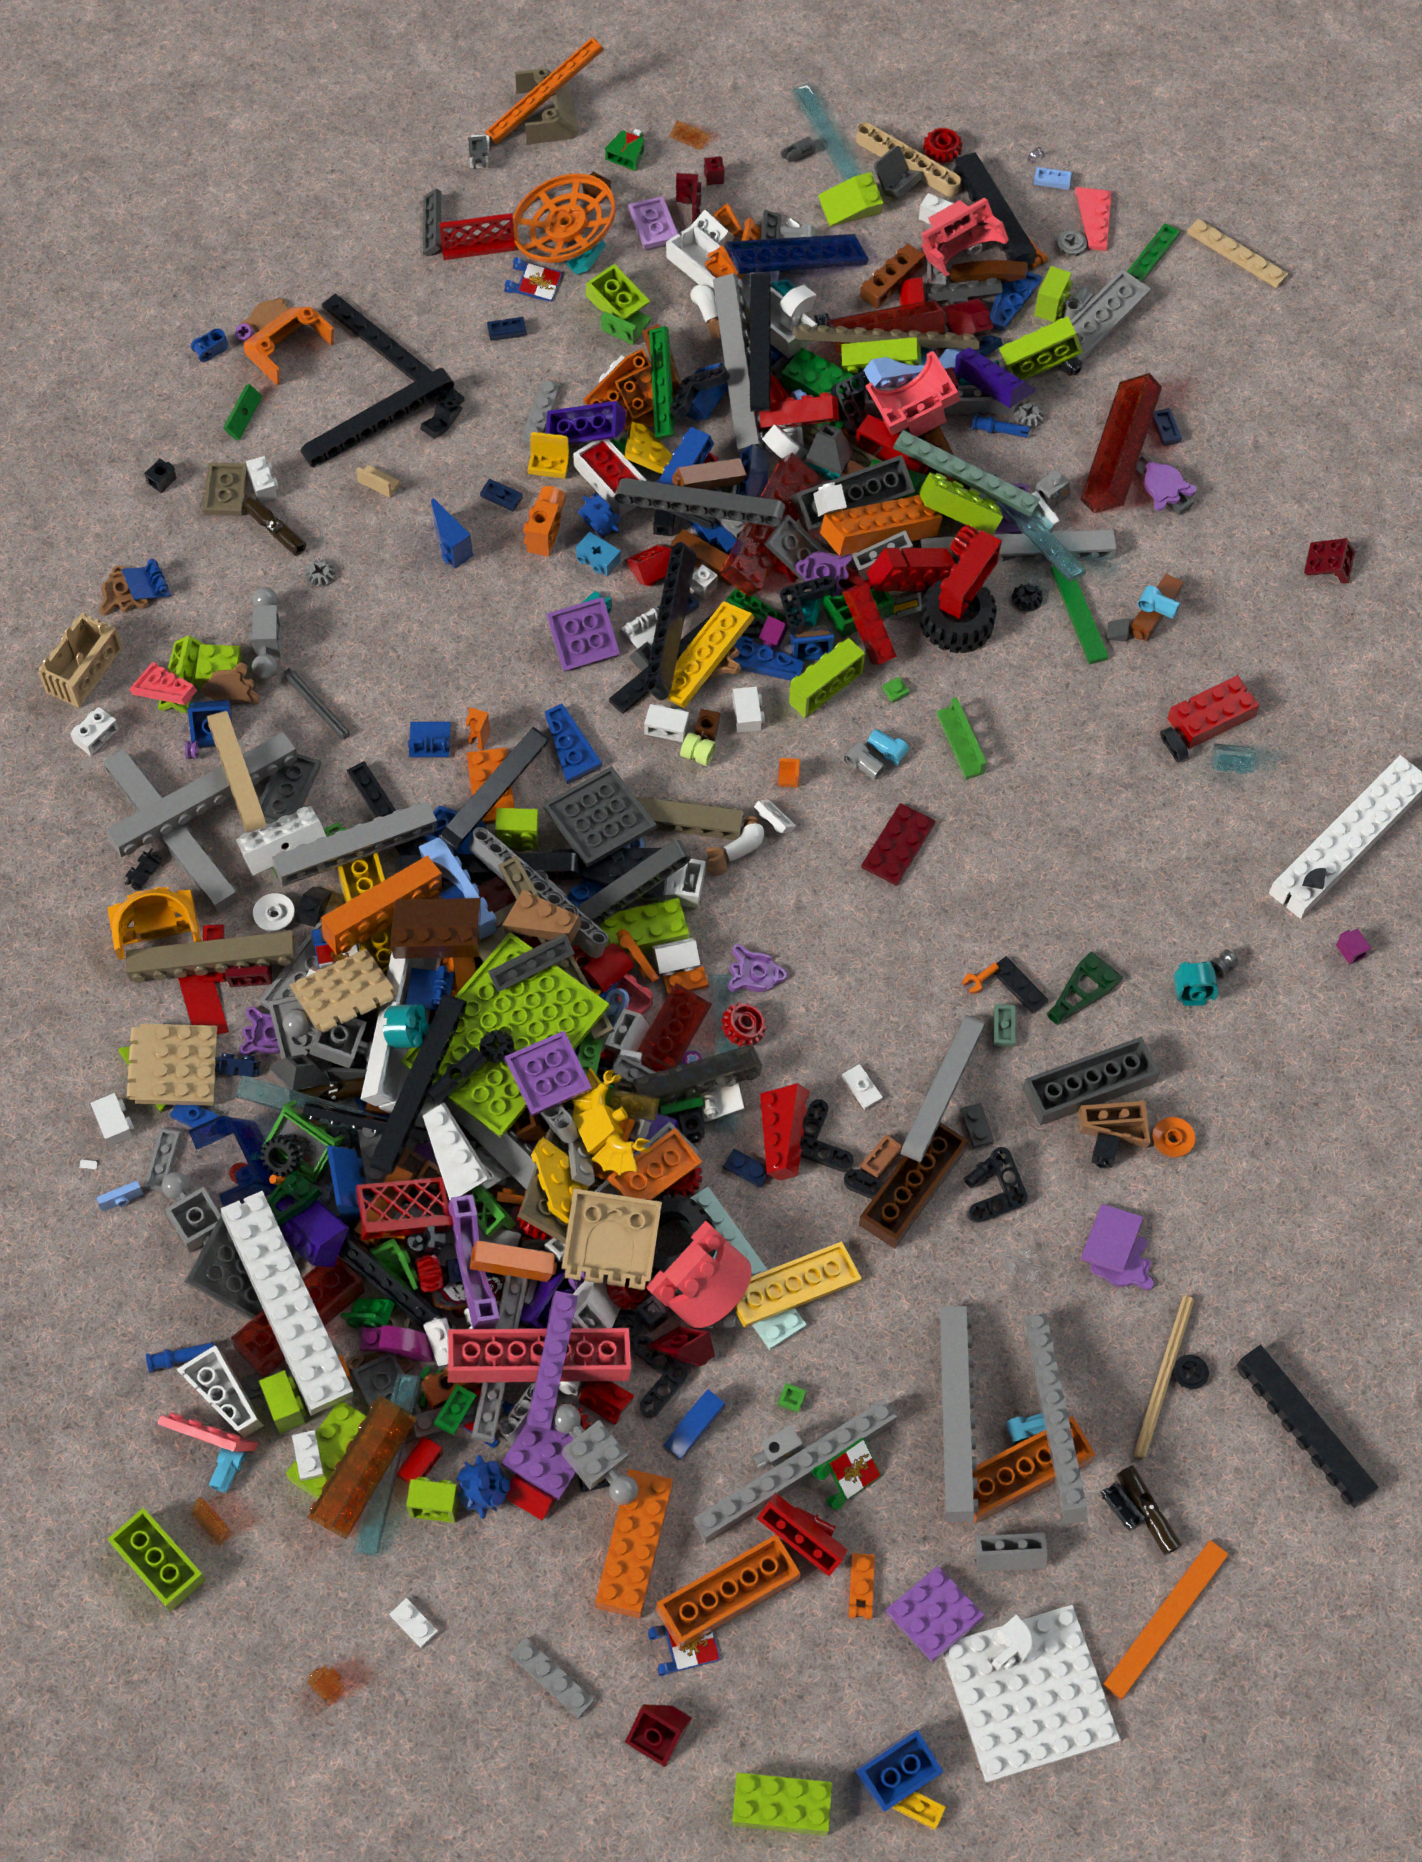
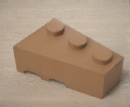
(540, 918)
(1122, 1120)

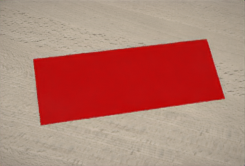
(203, 1002)

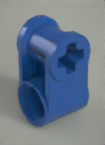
(210, 344)

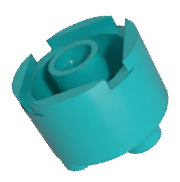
(1195, 983)
(405, 1026)

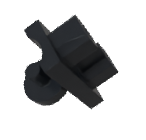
(427, 1243)

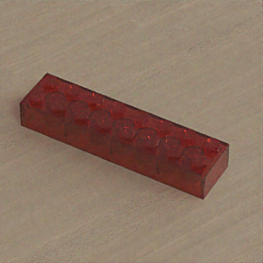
(1121, 443)
(749, 558)

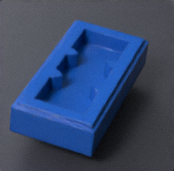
(192, 1115)

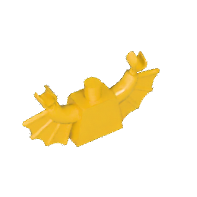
(601, 1127)

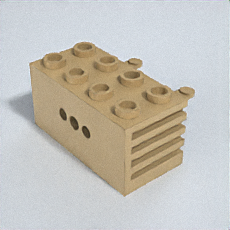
(80, 660)

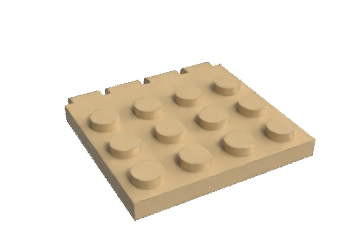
(343, 990)
(172, 1064)
(611, 1238)

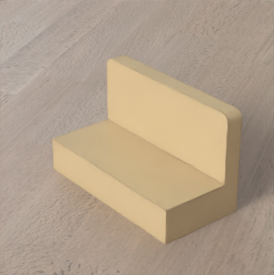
(377, 480)

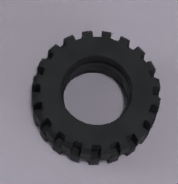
(958, 635)
(678, 1209)

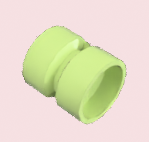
(700, 750)

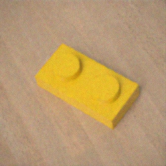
(921, 1809)

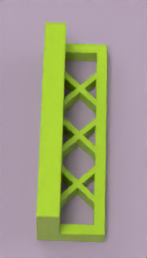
(186, 668)

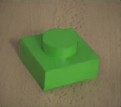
(895, 689)
(792, 1398)

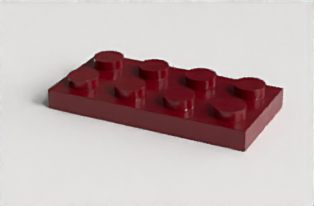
(898, 844)

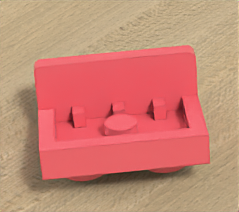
(639, 997)

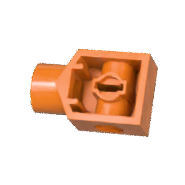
(544, 521)

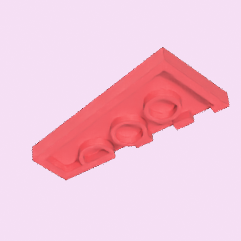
(1095, 214)
(162, 685)
(207, 1433)

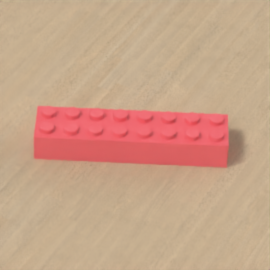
(517, 1353)

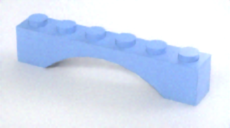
(887, 372)
(451, 869)

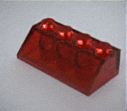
(673, 1029)

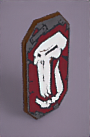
(453, 1295)

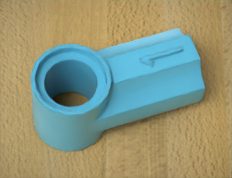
(1153, 600)
(891, 748)
(1024, 1428)
(226, 1469)

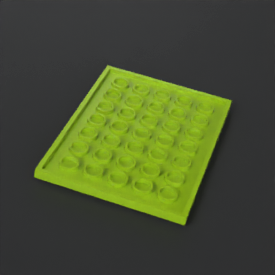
(529, 1013)

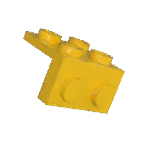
(548, 455)

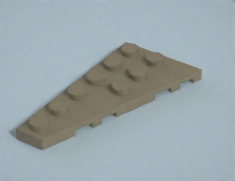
(534, 1206)

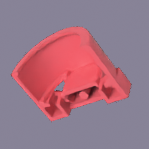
(918, 403)
(708, 1284)

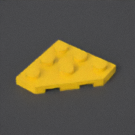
(646, 449)
(555, 1178)

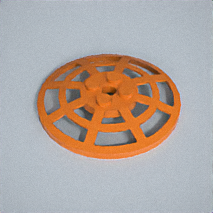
(560, 215)

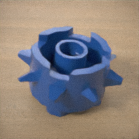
(599, 515)
(482, 1486)

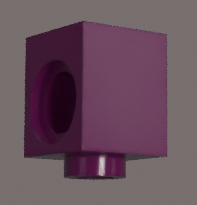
(773, 632)

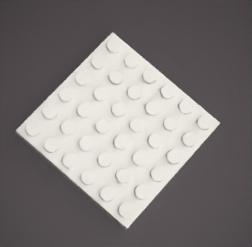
(1035, 1708)

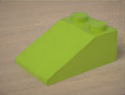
(851, 200)
(615, 293)

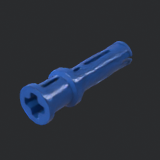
(990, 425)
(169, 1358)

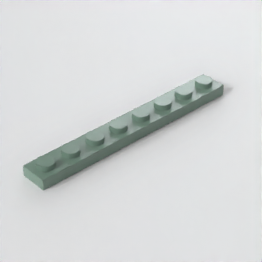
(967, 473)

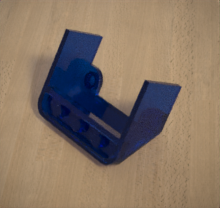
(251, 1177)

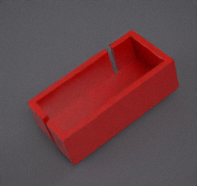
(875, 433)
(920, 573)
(969, 574)
(1213, 712)

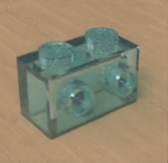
(1233, 758)

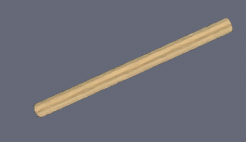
(1163, 1377)

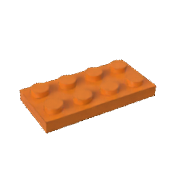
(481, 766)
(658, 1169)

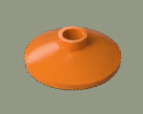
(1175, 1128)

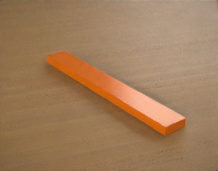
(544, 90)
(1165, 1620)

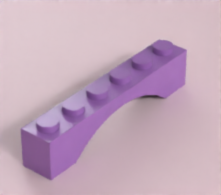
(478, 1293)
(551, 1362)

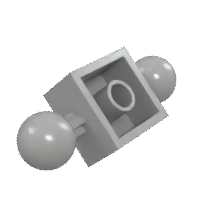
(265, 633)
(334, 1045)
(193, 1214)
(594, 1454)

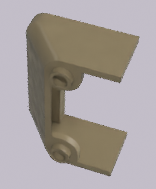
(556, 123)

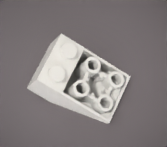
(685, 884)
(594, 1306)

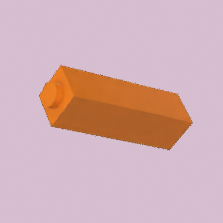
(513, 1261)

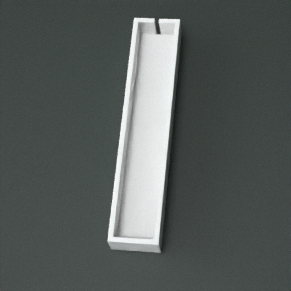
(691, 260)
(1350, 835)
(384, 1071)
(287, 1303)

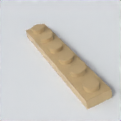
(1237, 253)

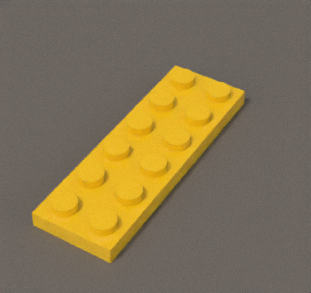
(707, 651)
(797, 1284)

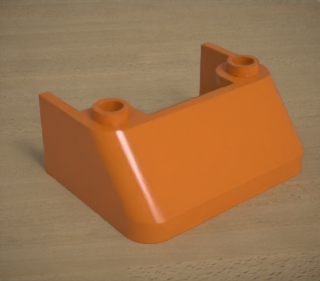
(262, 343)

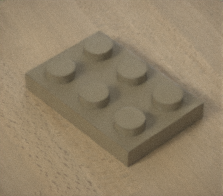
(225, 489)

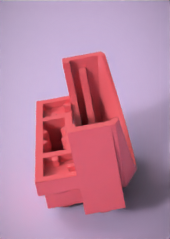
(958, 229)

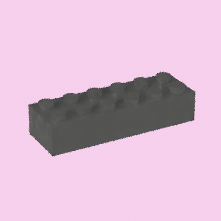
(861, 488)
(1091, 1080)

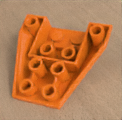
(631, 387)

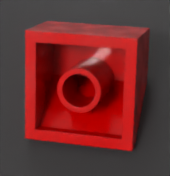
(650, 564)

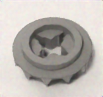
(1067, 237)
(1033, 419)
(318, 579)

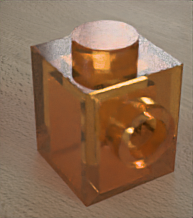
(326, 1684)

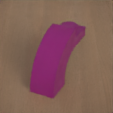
(397, 1341)

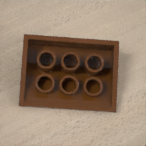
(436, 928)

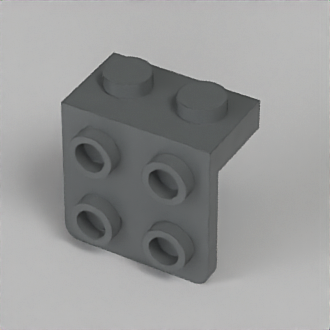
(894, 173)

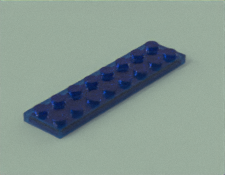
(796, 253)

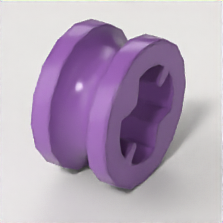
(240, 329)
(191, 749)

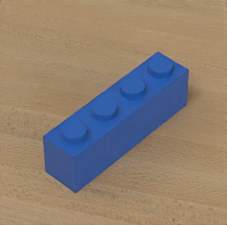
(692, 451)

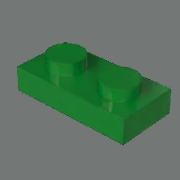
(455, 1409)

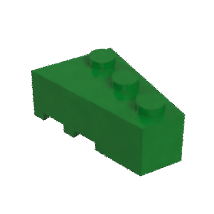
(840, 615)

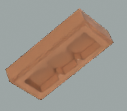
(881, 1156)

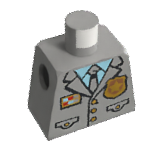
(1054, 488)
(784, 1440)

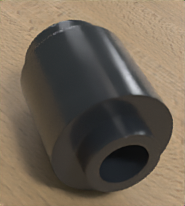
(1072, 366)

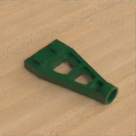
(1096, 970)
(299, 1190)

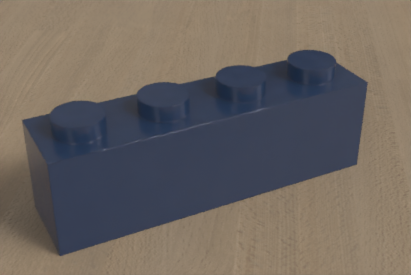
(756, 468)

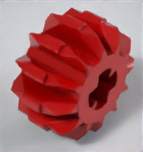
(962, 539)
(429, 1273)

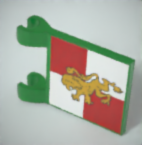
(851, 1471)

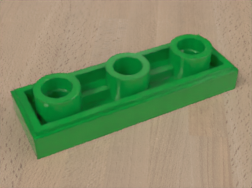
(242, 412)
(747, 603)

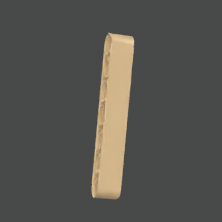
(933, 173)
(236, 771)

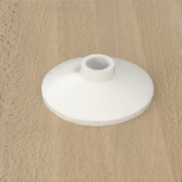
(272, 904)

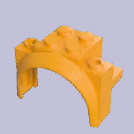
(153, 917)

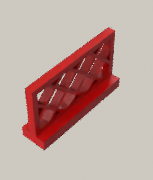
(477, 244)
(401, 1226)

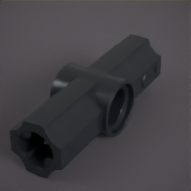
(466, 1066)

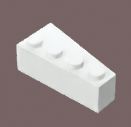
(455, 1156)
(220, 1387)

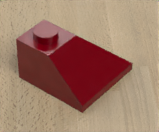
(969, 318)
(685, 1345)
(658, 1731)

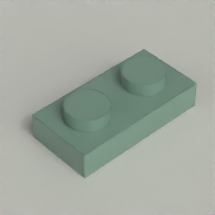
(1004, 1025)

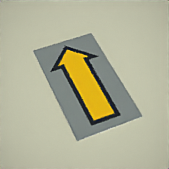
(906, 605)

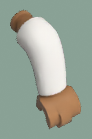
(705, 299)
(750, 839)

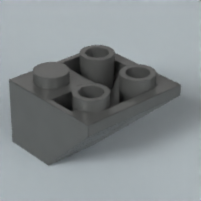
(830, 449)
(299, 1072)

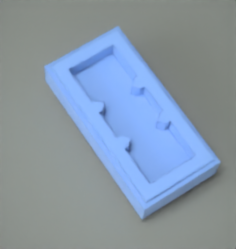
(1052, 178)
(120, 1196)

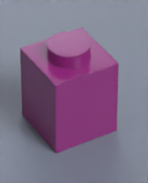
(1353, 946)

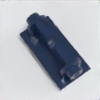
(246, 1065)

